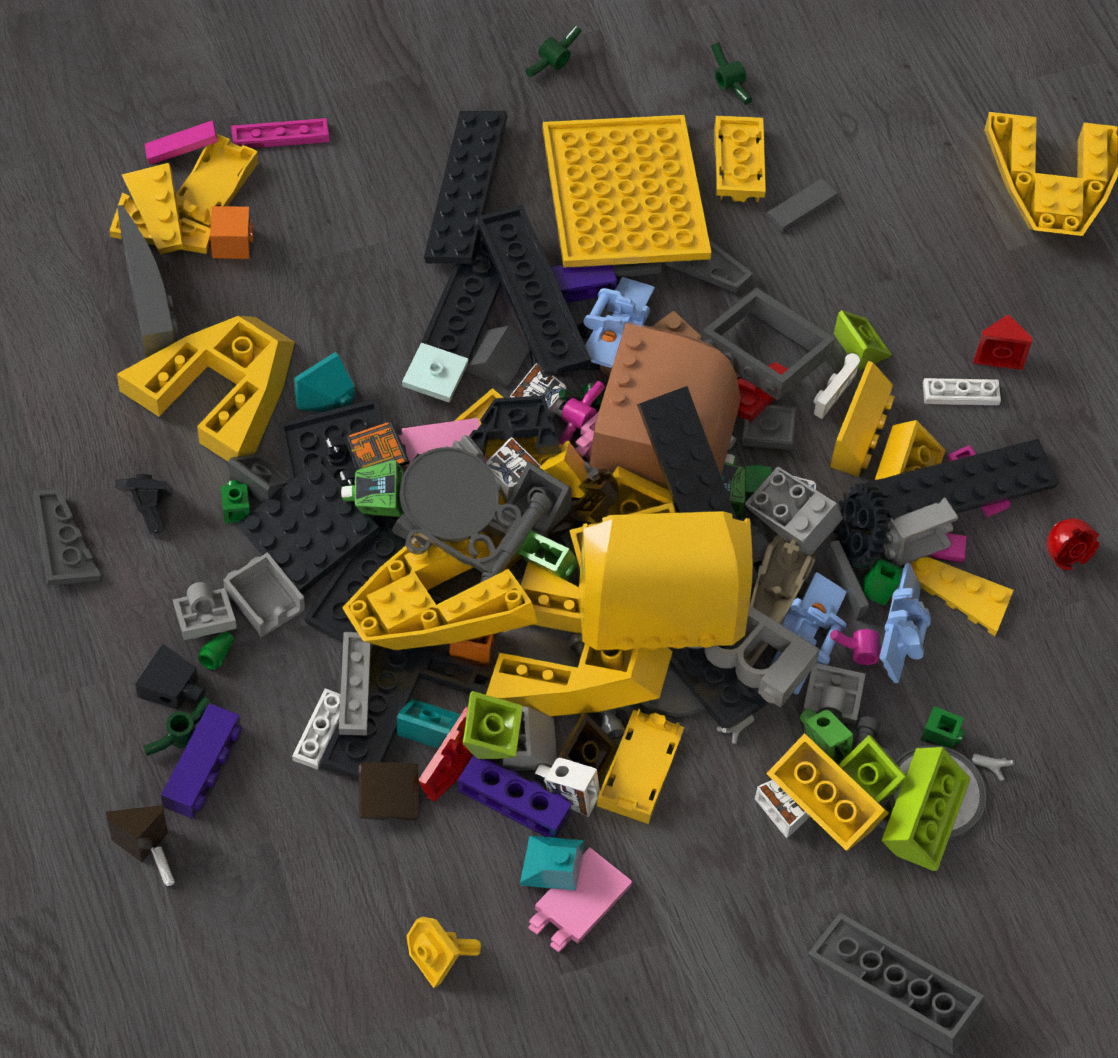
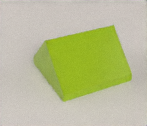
(860, 338)
(492, 727)
(874, 770)

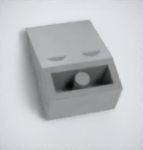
(795, 510)

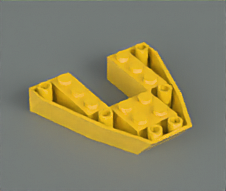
(1048, 200)
(239, 350)
(400, 613)
(603, 676)

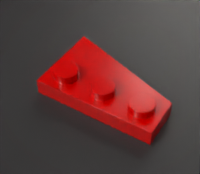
(753, 398)
(447, 762)

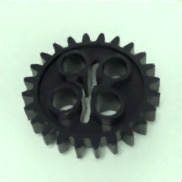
(865, 536)

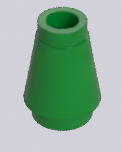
(215, 651)

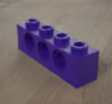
(521, 809)

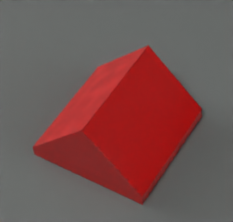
(1003, 345)

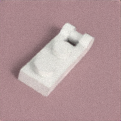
(836, 386)

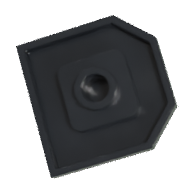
(146, 496)

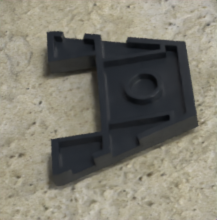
(516, 419)

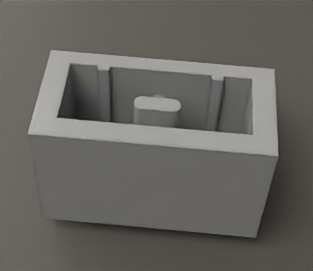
(535, 742)

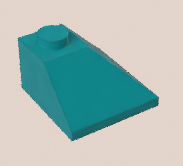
(324, 386)
(552, 862)

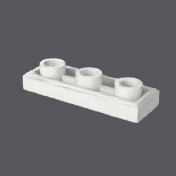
(961, 391)
(314, 739)

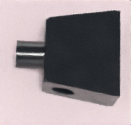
(169, 680)

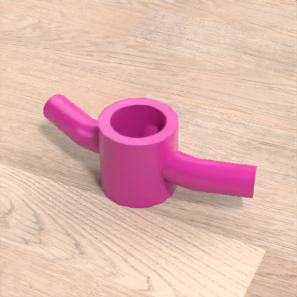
(578, 412)
(864, 645)

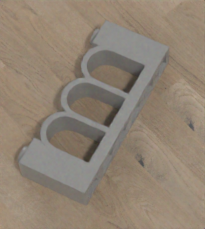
(785, 674)

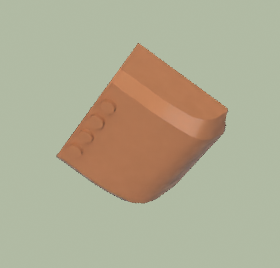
(649, 366)

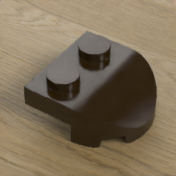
(597, 498)

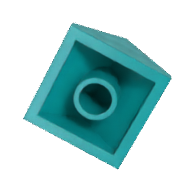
(425, 723)

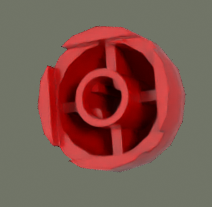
(1072, 542)

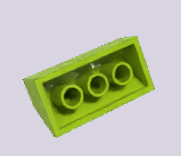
(926, 808)

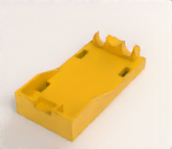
(739, 157)
(215, 180)
(640, 766)

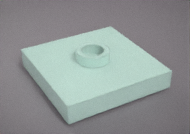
(435, 372)

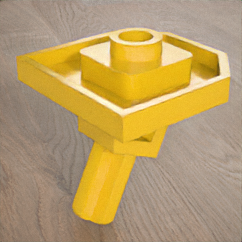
(437, 950)

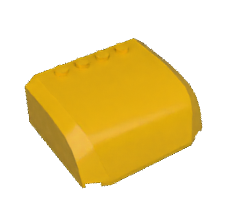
(665, 581)

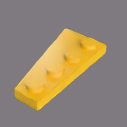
(157, 203)
(195, 236)

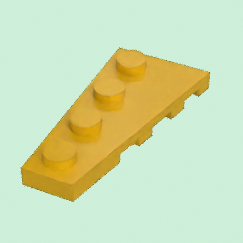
(974, 596)

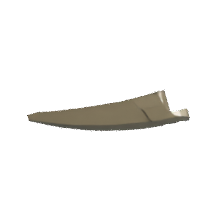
(780, 580)

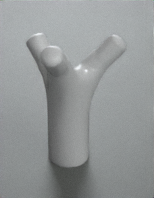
(737, 728)
(992, 764)

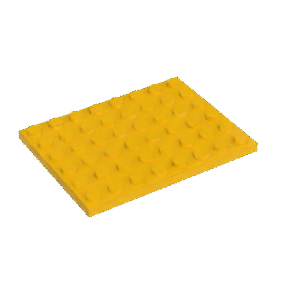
(625, 191)

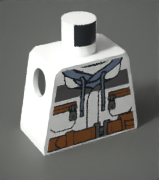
(536, 385)
(508, 466)
(573, 781)
(780, 807)

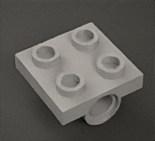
(204, 611)
(835, 691)

